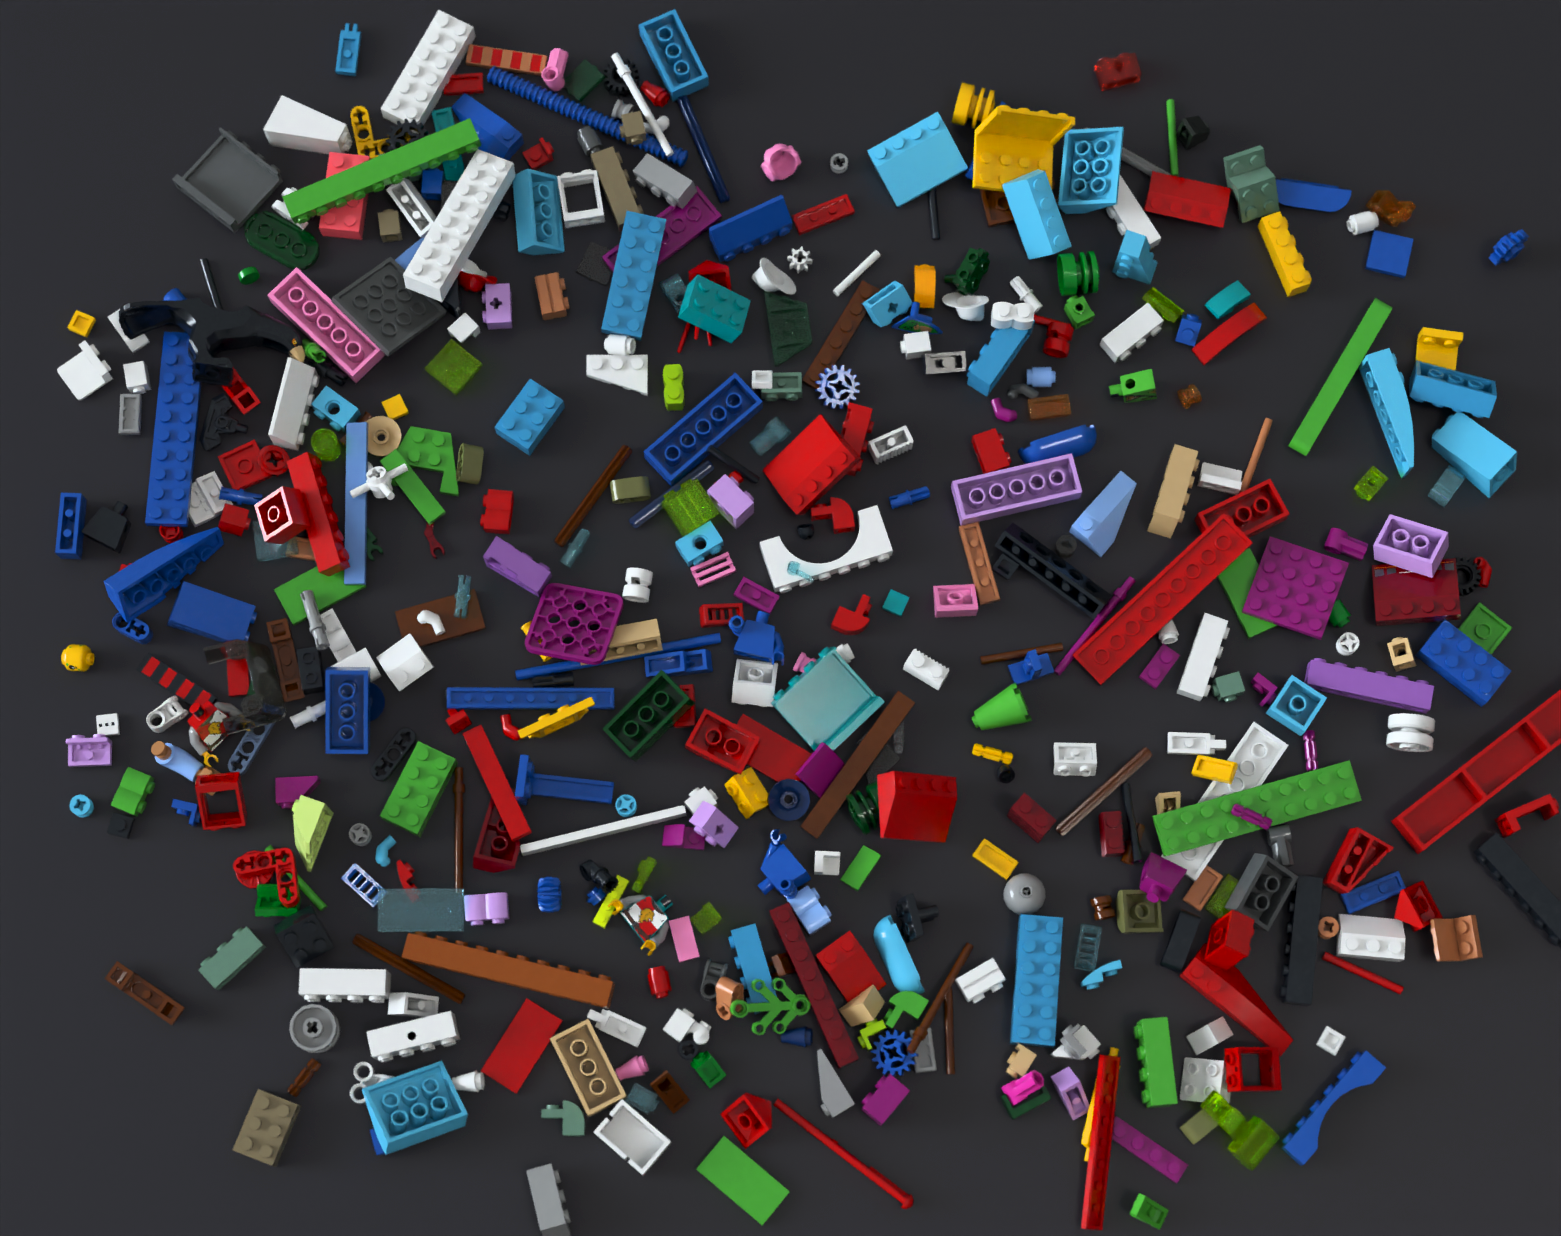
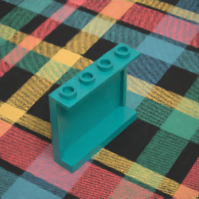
(826, 701)

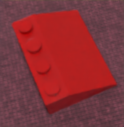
(811, 465)
(916, 806)

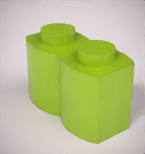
(673, 386)

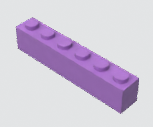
(1369, 686)

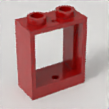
(216, 783)
(1267, 1059)

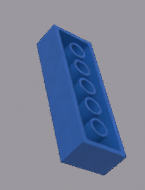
(705, 425)

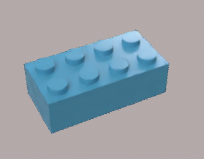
(673, 55)
(996, 358)
(1452, 389)

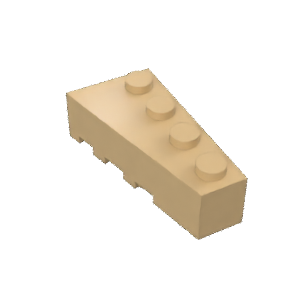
(1174, 491)

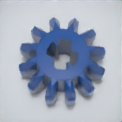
(549, 894)

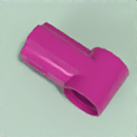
(1020, 1088)

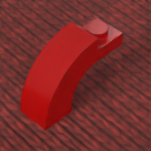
(241, 394)

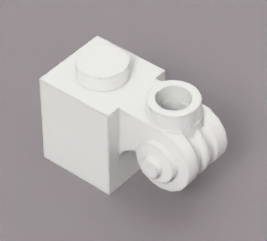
(683, 1024)

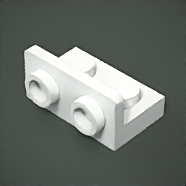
(1075, 759)

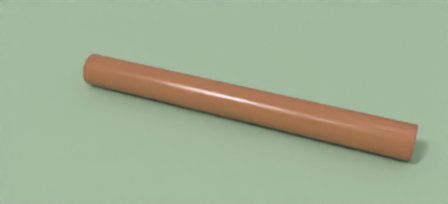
(1256, 454)

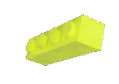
(605, 912)

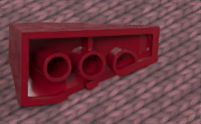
(495, 848)

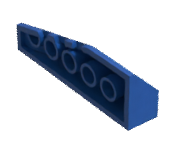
(152, 576)

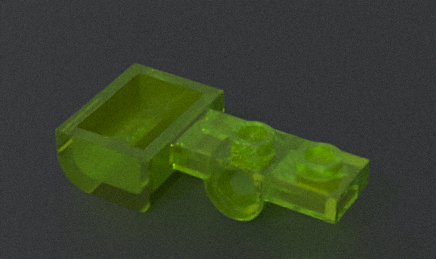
(1250, 1139)

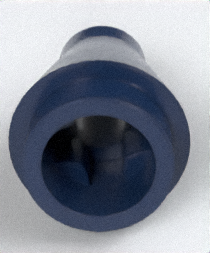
(799, 1036)

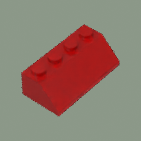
(1187, 199)

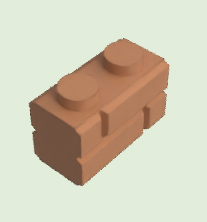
(551, 297)

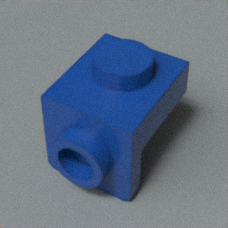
(1188, 329)

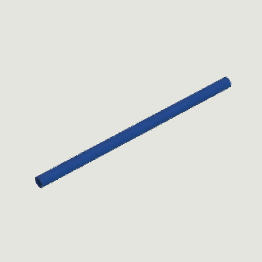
(572, 665)

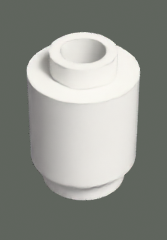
(1362, 222)
(620, 345)

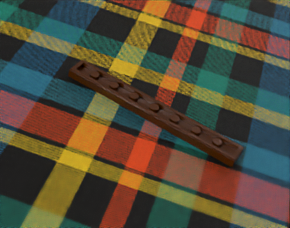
(857, 764)

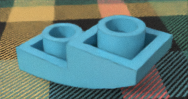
(1092, 980)

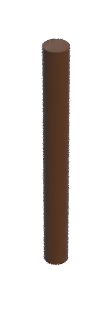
(1020, 653)
(949, 1033)

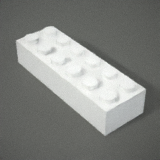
(428, 70)

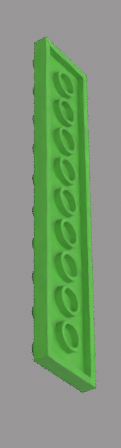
(1278, 800)

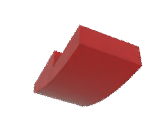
(405, 874)

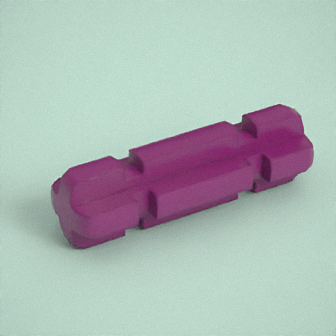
(1310, 750)
(1251, 816)

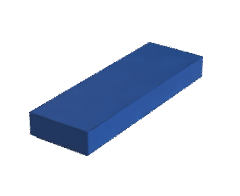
(1373, 892)

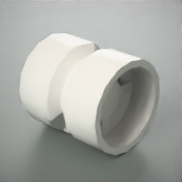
(637, 592)

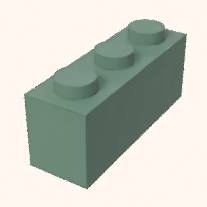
(231, 957)

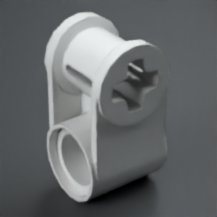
(167, 714)

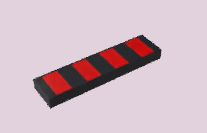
(174, 681)

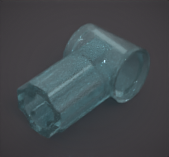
(773, 433)

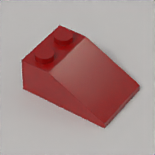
(722, 742)
(849, 967)

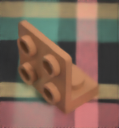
(1456, 939)

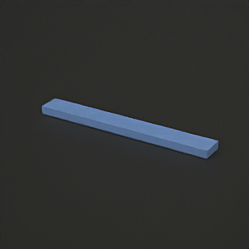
(356, 507)

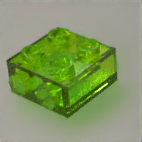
(689, 506)

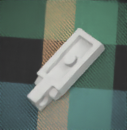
(1193, 743)
(618, 1026)

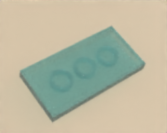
(420, 909)

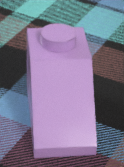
(1071, 1092)

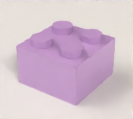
(731, 500)

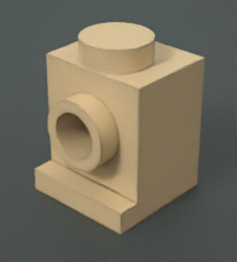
(1405, 661)
(1020, 1061)

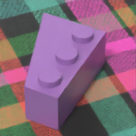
(517, 566)

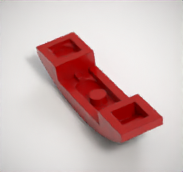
(1228, 332)

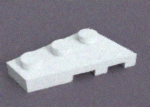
(621, 370)

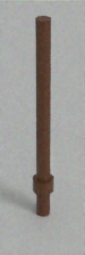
(458, 789)
(921, 1031)

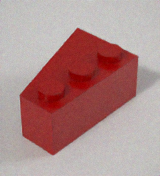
(855, 431)
(1354, 860)

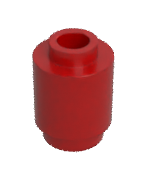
(659, 982)

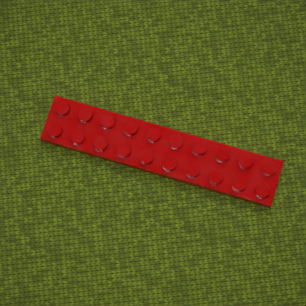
(1162, 599)

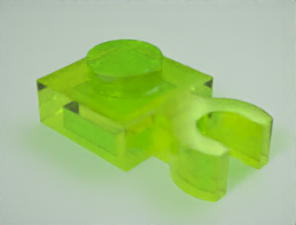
(645, 869)

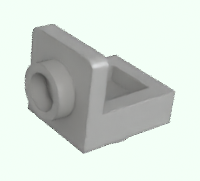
(1072, 1045)

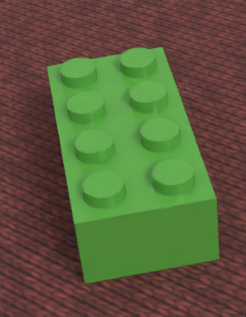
(419, 789)
(1156, 1062)

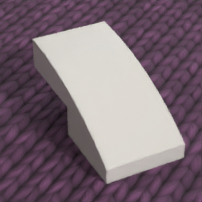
(134, 344)

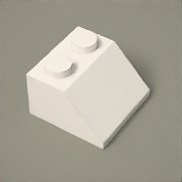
(404, 662)
(754, 683)

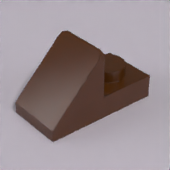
(669, 1092)

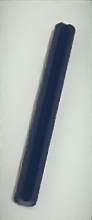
(656, 506)

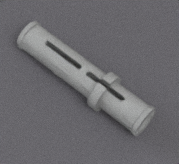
(317, 627)

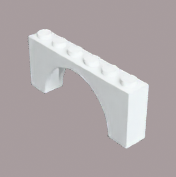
(869, 546)

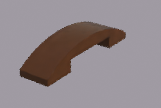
(286, 659)
(144, 993)

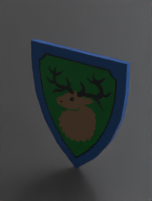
(917, 322)

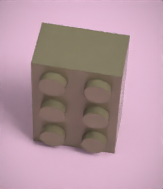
(266, 1128)

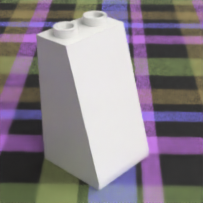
(305, 129)

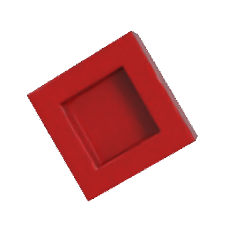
(457, 720)

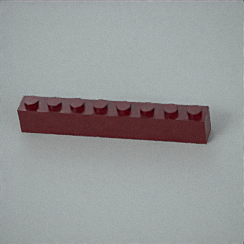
(813, 985)

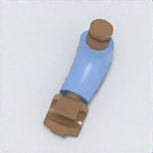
(180, 761)

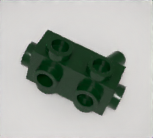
(970, 272)

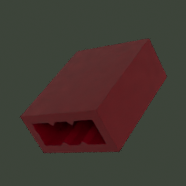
(1031, 818)

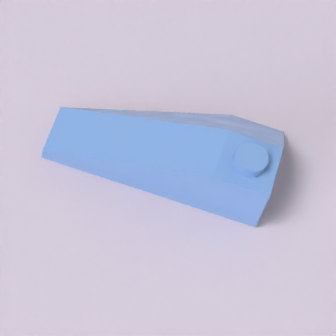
(1102, 518)

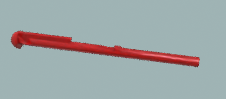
(906, 1199)

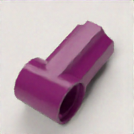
(1340, 542)

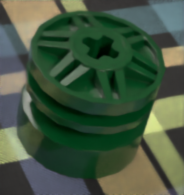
(865, 809)

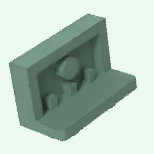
(784, 385)

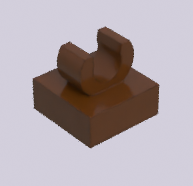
(782, 965)

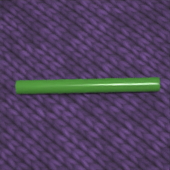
(1172, 137)
(305, 888)

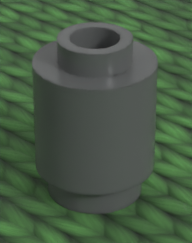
(589, 140)

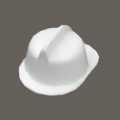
(772, 278)
(968, 307)

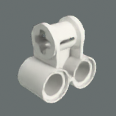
(365, 1082)

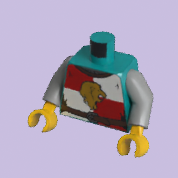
(645, 918)

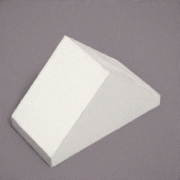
(1209, 1035)

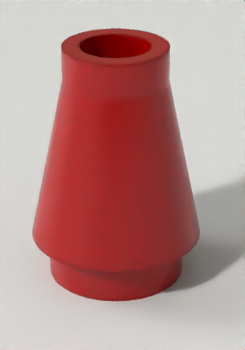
(656, 94)

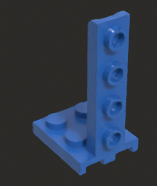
(558, 786)

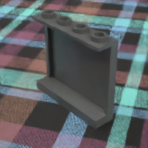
(230, 181)

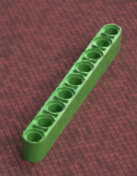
(1340, 377)

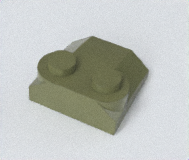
(1137, 913)

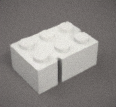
(632, 1137)

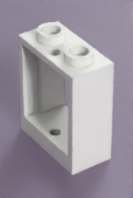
(581, 217)

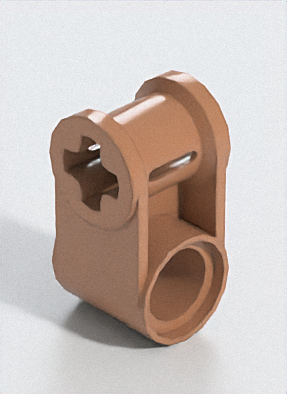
(727, 992)

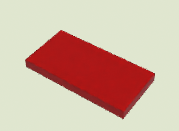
(774, 754)
(521, 1046)

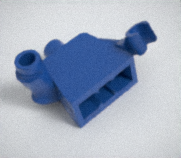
(757, 638)
(781, 869)

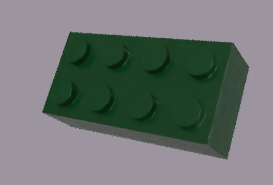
(648, 715)

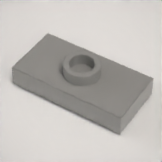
(130, 414)
(926, 1060)

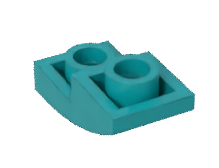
(1227, 299)

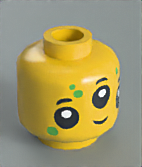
(77, 657)

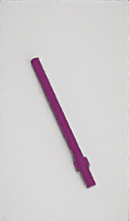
(1118, 595)

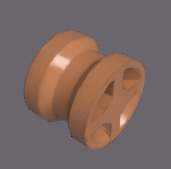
(1324, 929)

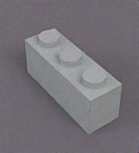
(664, 181)

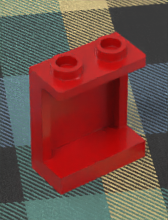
(1508, 821)

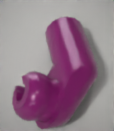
(1003, 413)

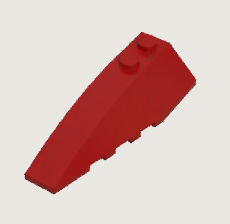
(1237, 999)

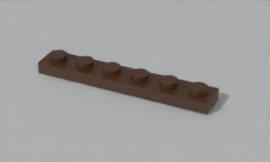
(840, 334)

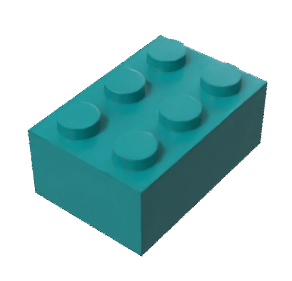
(714, 308)

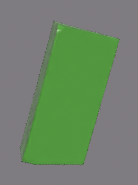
(860, 868)

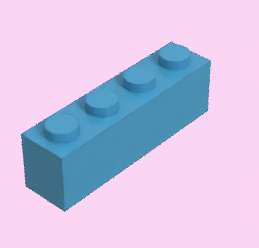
(751, 960)

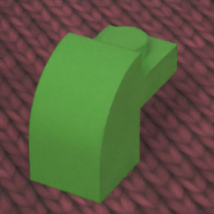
(905, 1002)

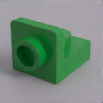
(707, 1068)

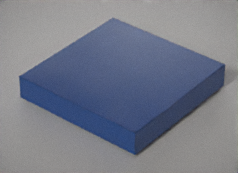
(1389, 254)

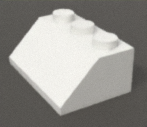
(1370, 938)

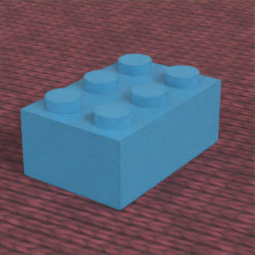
(529, 417)

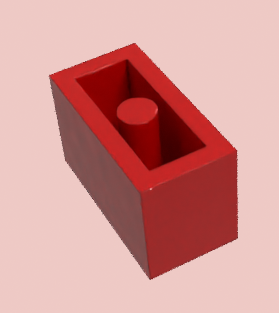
(990, 451)

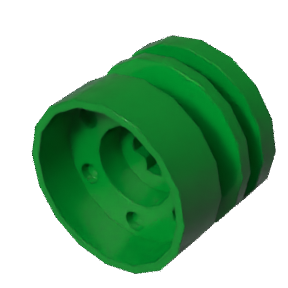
(1074, 273)

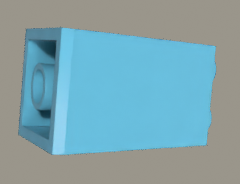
(1475, 452)

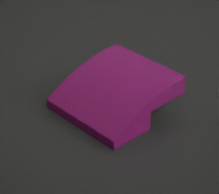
(820, 769)

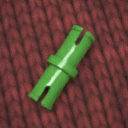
(313, 351)

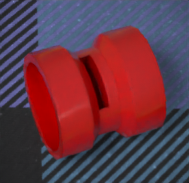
(166, 531)

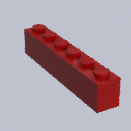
(323, 530)

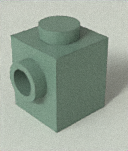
(1228, 687)

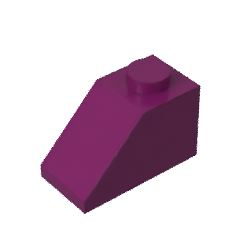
(291, 788)

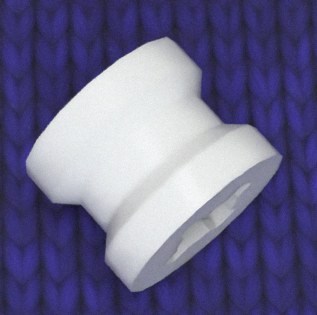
(1349, 640)

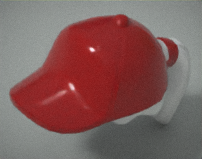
(474, 279)

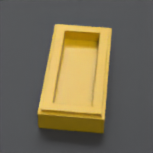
(1214, 769)
(995, 859)

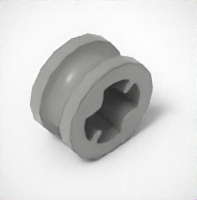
(842, 158)

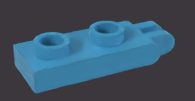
(348, 51)

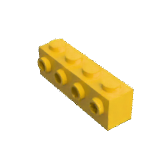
(1284, 254)

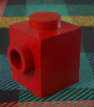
(234, 519)

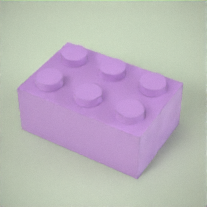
(1411, 545)

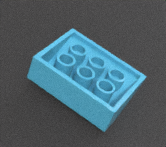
(917, 159)
(1090, 169)
(414, 1107)

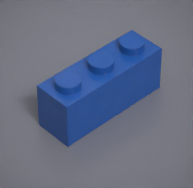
(70, 524)

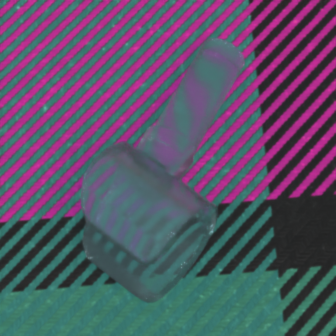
(793, 569)

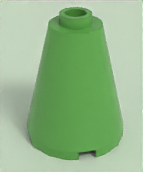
(1002, 710)

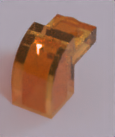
(1389, 208)

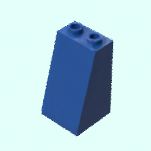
(211, 614)

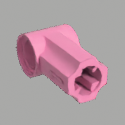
(555, 69)

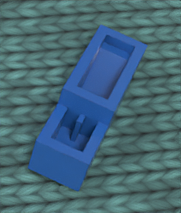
(679, 663)

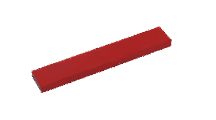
(497, 783)

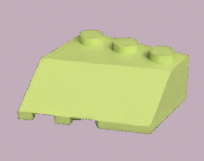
(310, 827)

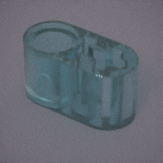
(1446, 486)

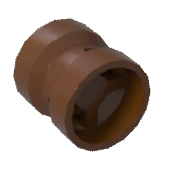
(1102, 907)

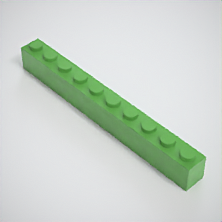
(382, 171)

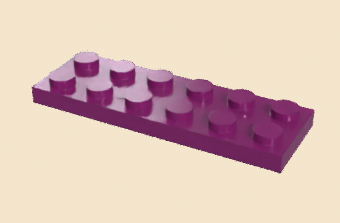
(680, 228)

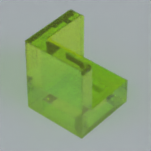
(706, 918)

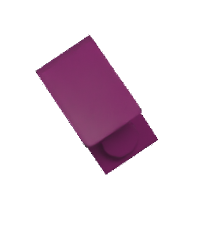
(682, 837)

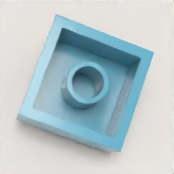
(1296, 705)

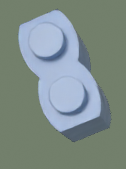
(809, 910)

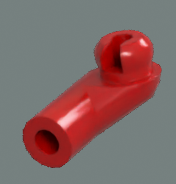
(508, 729)

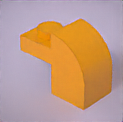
(924, 285)

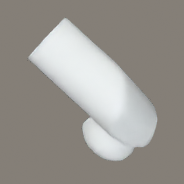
(663, 123)
(433, 619)

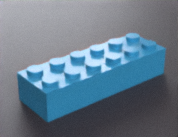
(633, 275)
(1036, 980)

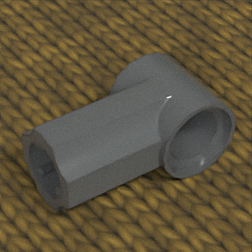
(1279, 839)

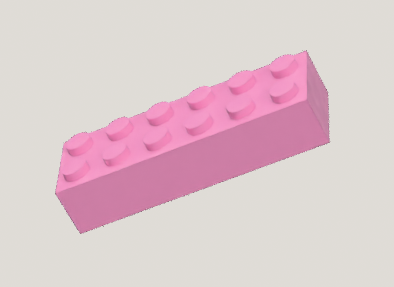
(325, 325)

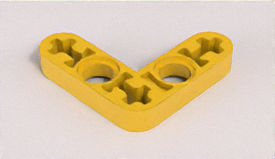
(367, 143)

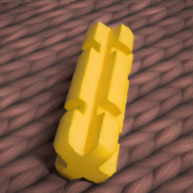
(992, 753)

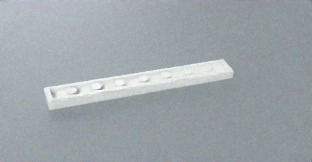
(603, 830)

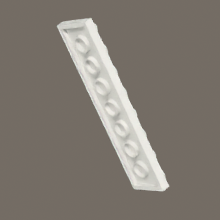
(1255, 758)

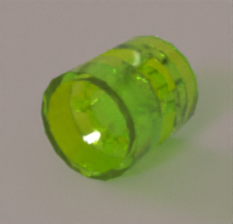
(325, 444)

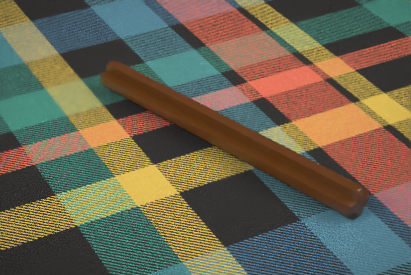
(593, 495)
(1103, 791)
(408, 968)

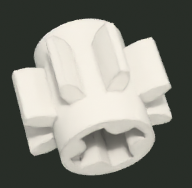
(799, 254)

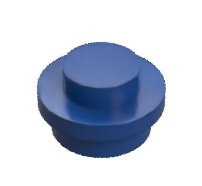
(595, 895)

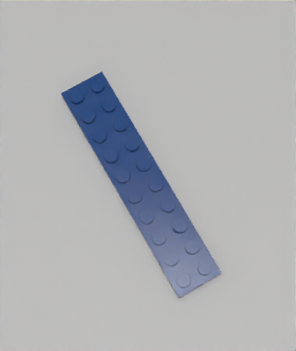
(173, 436)

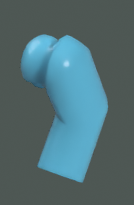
(382, 851)

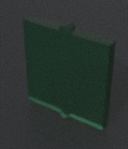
(583, 80)

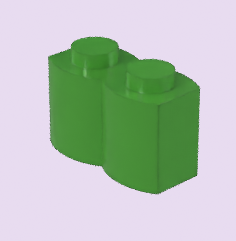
(133, 791)

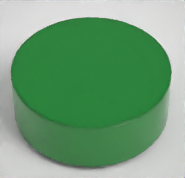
(248, 275)

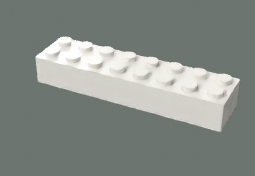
(459, 225)

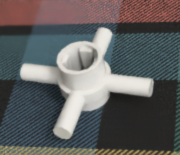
(379, 481)

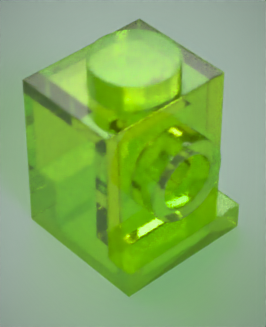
(1374, 476)

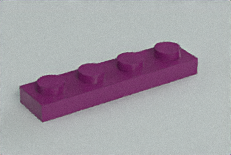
(1147, 1150)

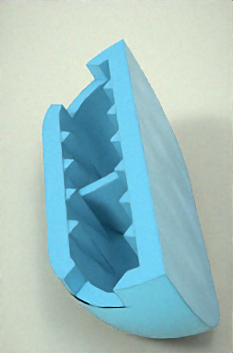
(896, 956)

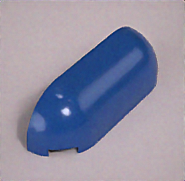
(1311, 195)
(1075, 441)

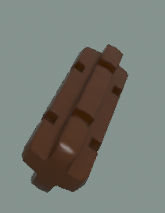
(304, 1077)

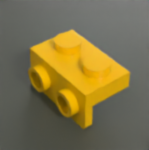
(747, 792)

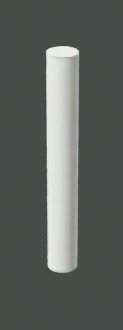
(856, 273)

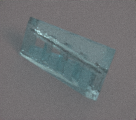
(1082, 963)

